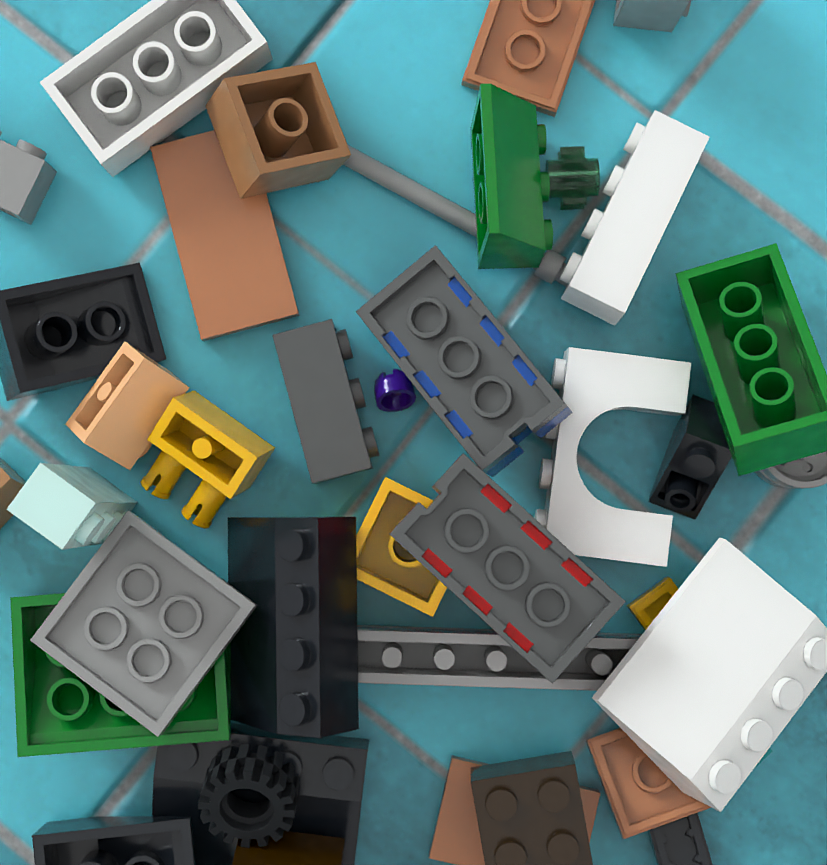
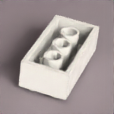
(153, 74)

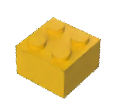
(384, 561)

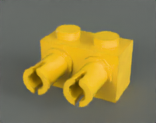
(209, 444)

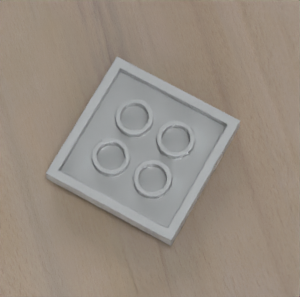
(143, 623)

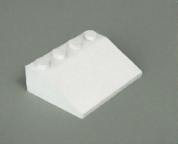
(717, 675)

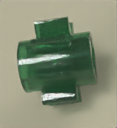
(573, 177)

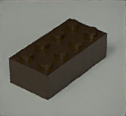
(531, 812)

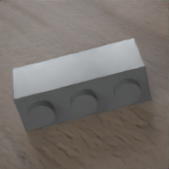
(325, 401)

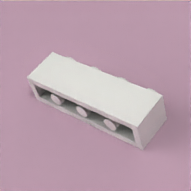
(634, 217)

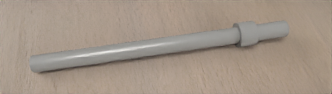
(552, 262)

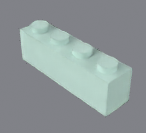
(70, 505)

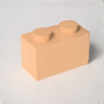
(125, 406)

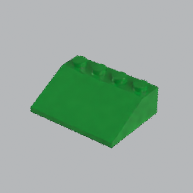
(69, 716)

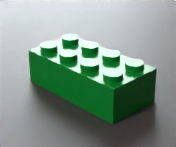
(757, 358)

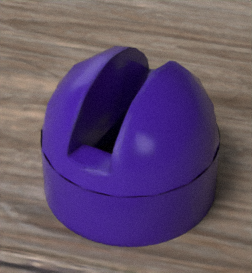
(394, 391)

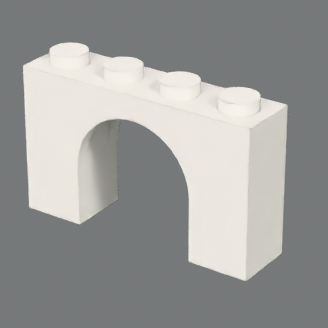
(589, 386)

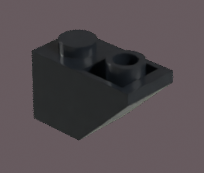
(692, 460)

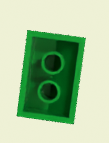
(509, 181)

